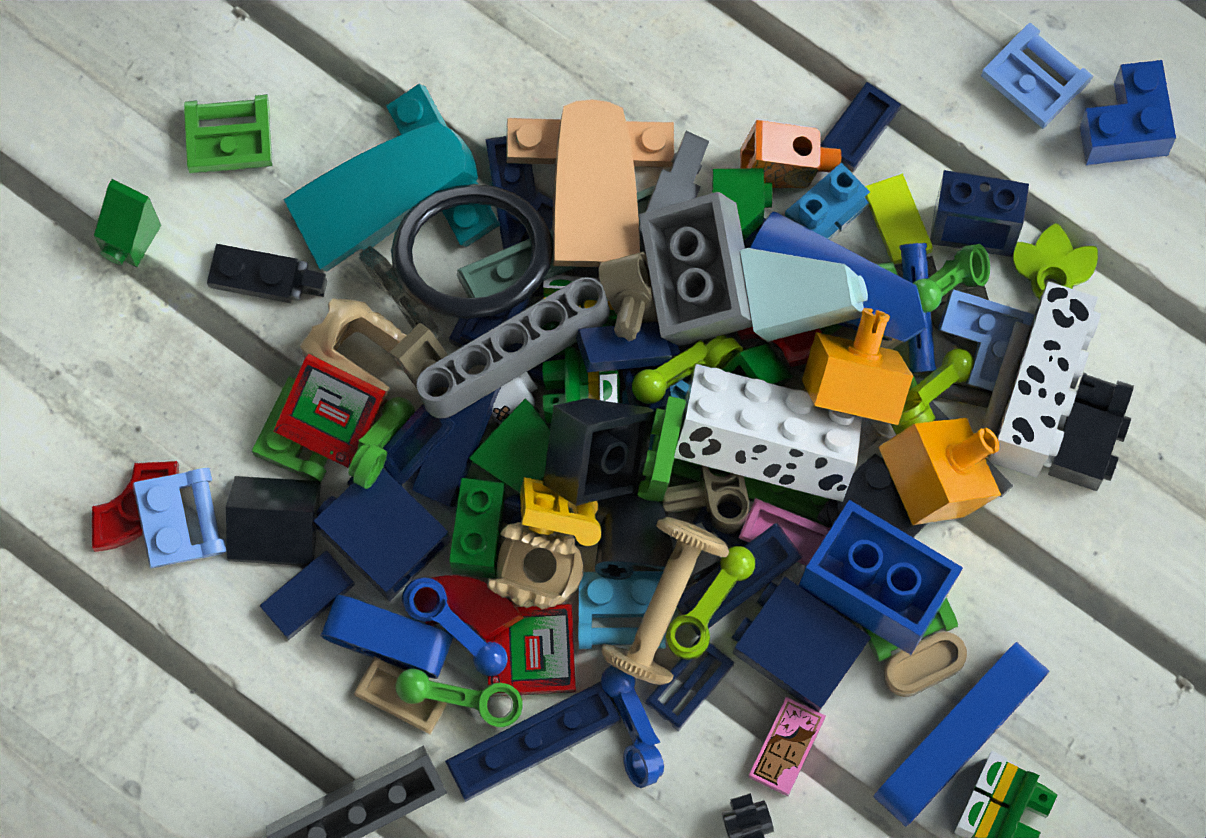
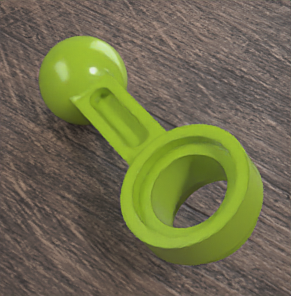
(954, 368)
(651, 385)
(735, 567)

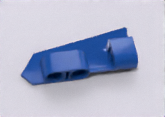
(885, 289)

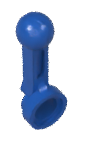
(488, 657)
(642, 758)

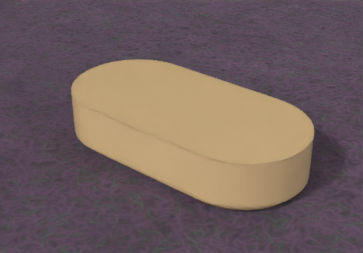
(929, 664)

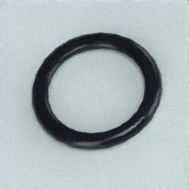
(471, 307)

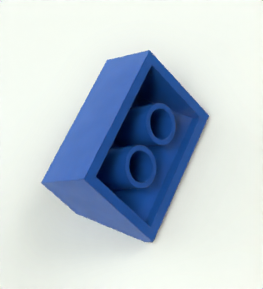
(880, 577)

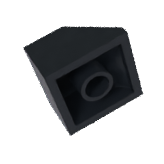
(597, 449)

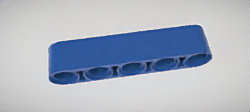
(961, 734)

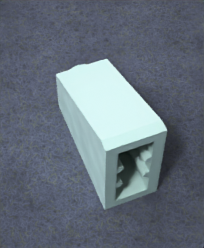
(799, 293)

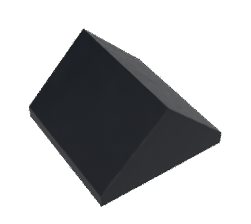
(272, 520)

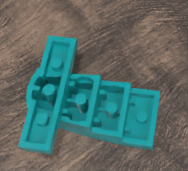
(374, 191)

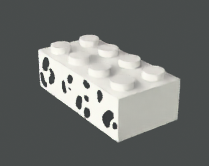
(1041, 387)
(767, 433)

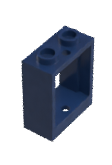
(998, 213)

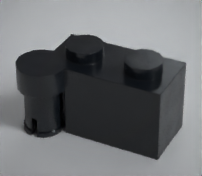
(1092, 431)

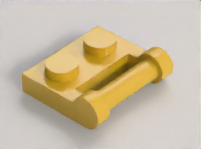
(549, 512)

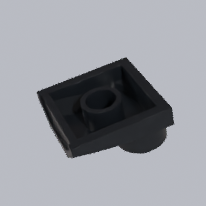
(876, 492)

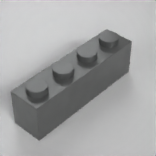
(366, 802)

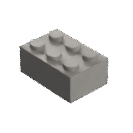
(697, 268)

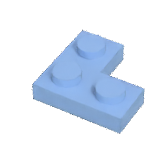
(984, 323)

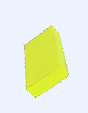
(896, 216)

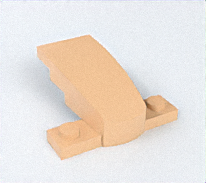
(592, 175)

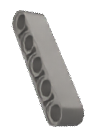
(506, 366)

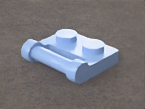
(1028, 83)
(165, 521)

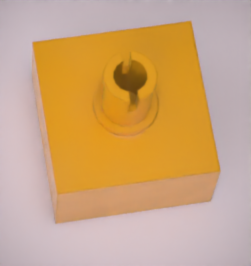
(859, 373)
(941, 469)

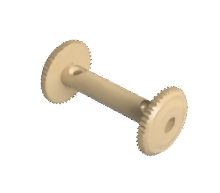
(639, 658)

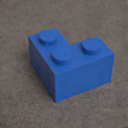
(1138, 124)

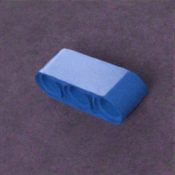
(386, 636)

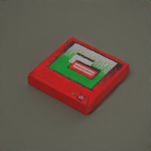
(329, 410)
(539, 652)

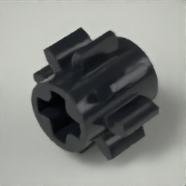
(747, 818)

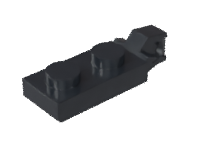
(263, 274)

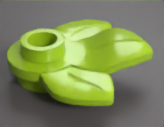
(1054, 259)

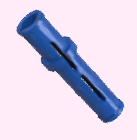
(920, 351)

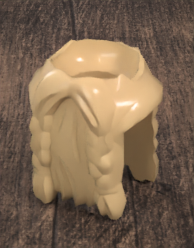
(343, 320)
(511, 575)

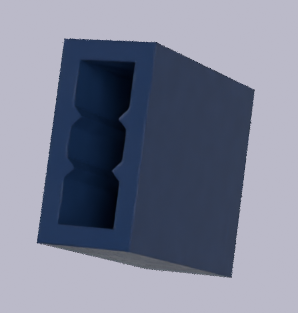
(382, 532)
(799, 643)

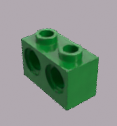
(478, 528)

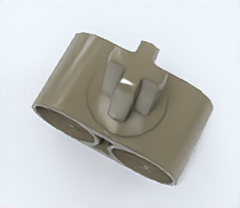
(629, 293)
(711, 493)

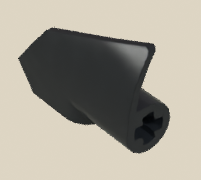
(630, 536)

